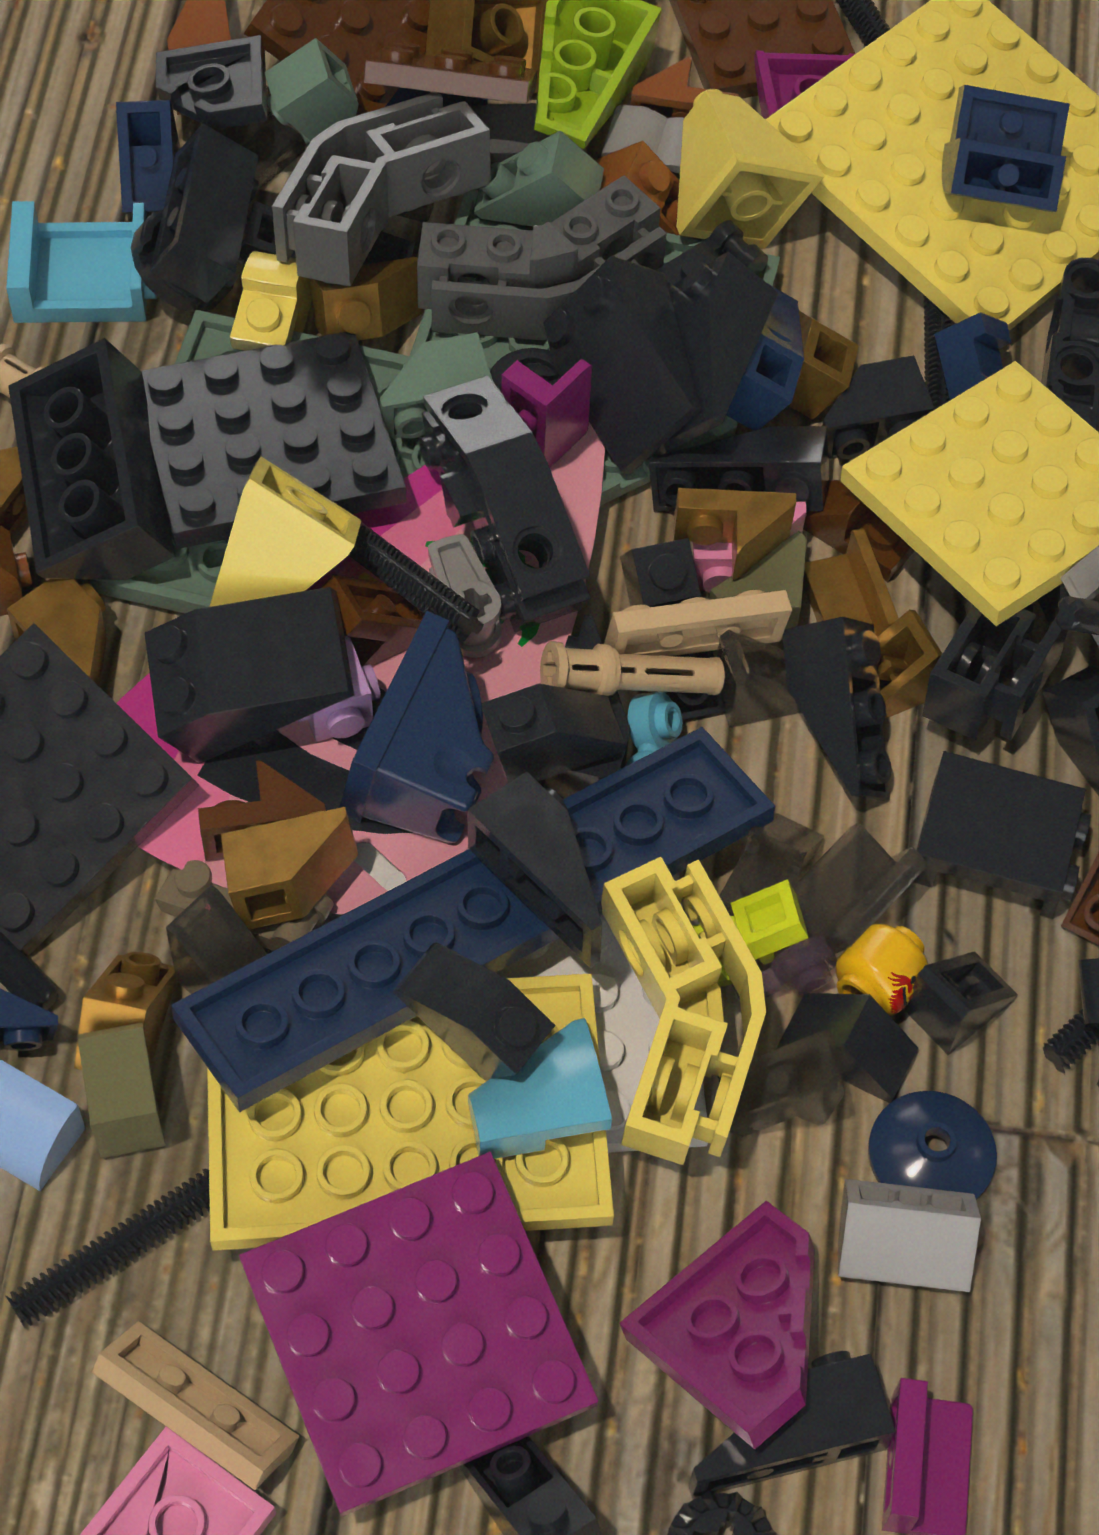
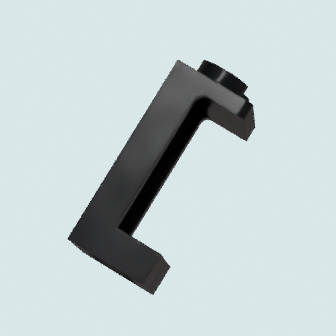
(1003, 830)

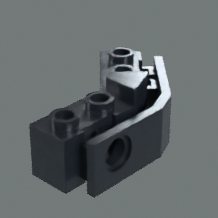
(504, 485)
(972, 670)

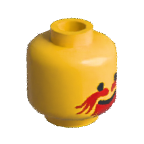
(882, 965)

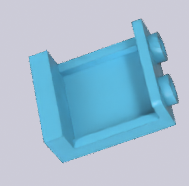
(74, 270)

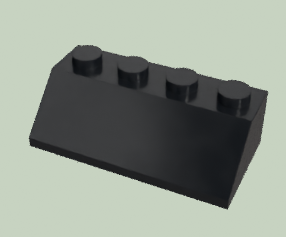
(90, 468)

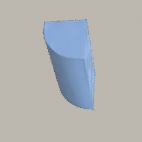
(34, 1127)

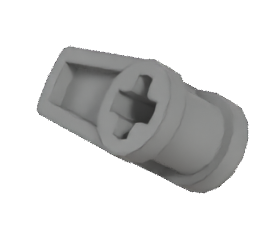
(461, 570)

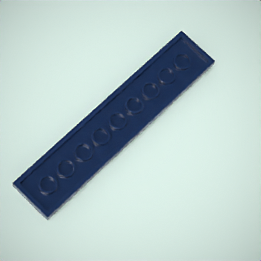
(338, 981)

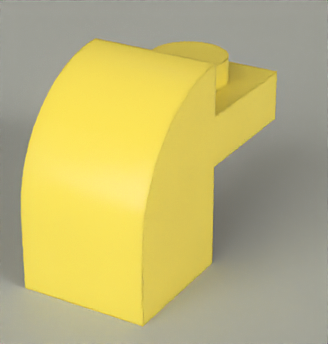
(271, 303)

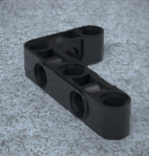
(1073, 341)

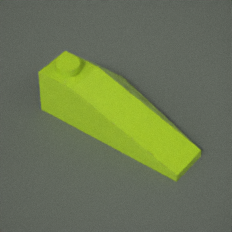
(591, 62)

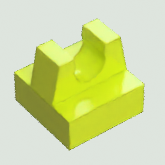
(770, 920)

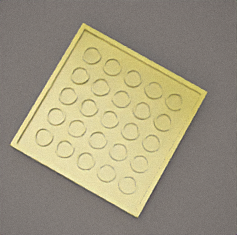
(881, 141)

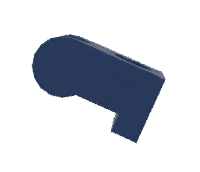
(971, 351)

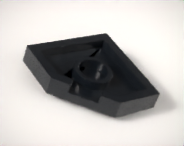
(216, 82)

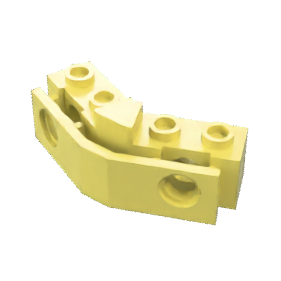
(683, 987)

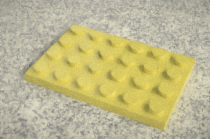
(384, 1123)

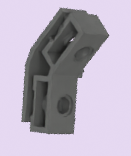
(370, 171)
(518, 262)

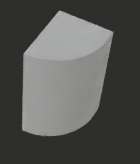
(907, 1235)

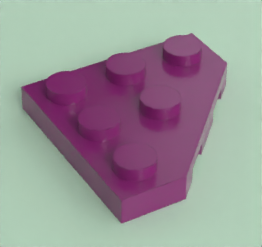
(737, 1324)

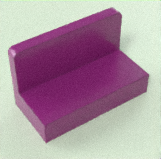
(552, 412)
(927, 1463)

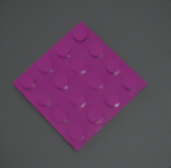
(417, 1333)

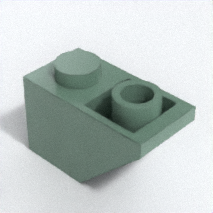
(311, 90)
(539, 183)
(430, 369)

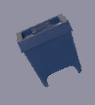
(422, 742)

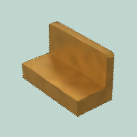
(850, 586)

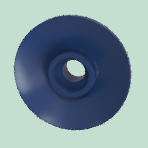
(902, 1157)

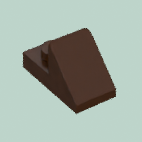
(846, 513)
(375, 618)
(279, 801)

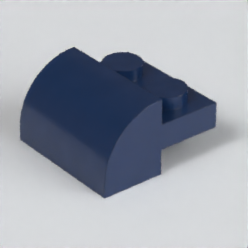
(1006, 149)

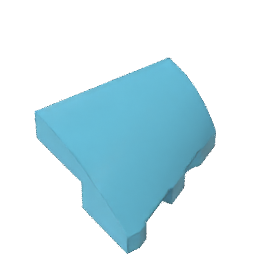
(548, 1099)

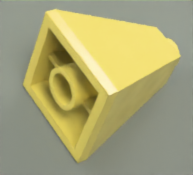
(738, 171)
(281, 538)

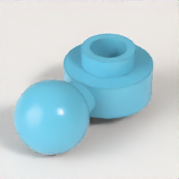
(652, 723)

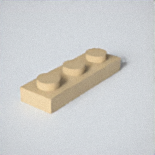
(698, 623)
(195, 1404)

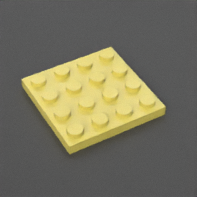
(990, 490)

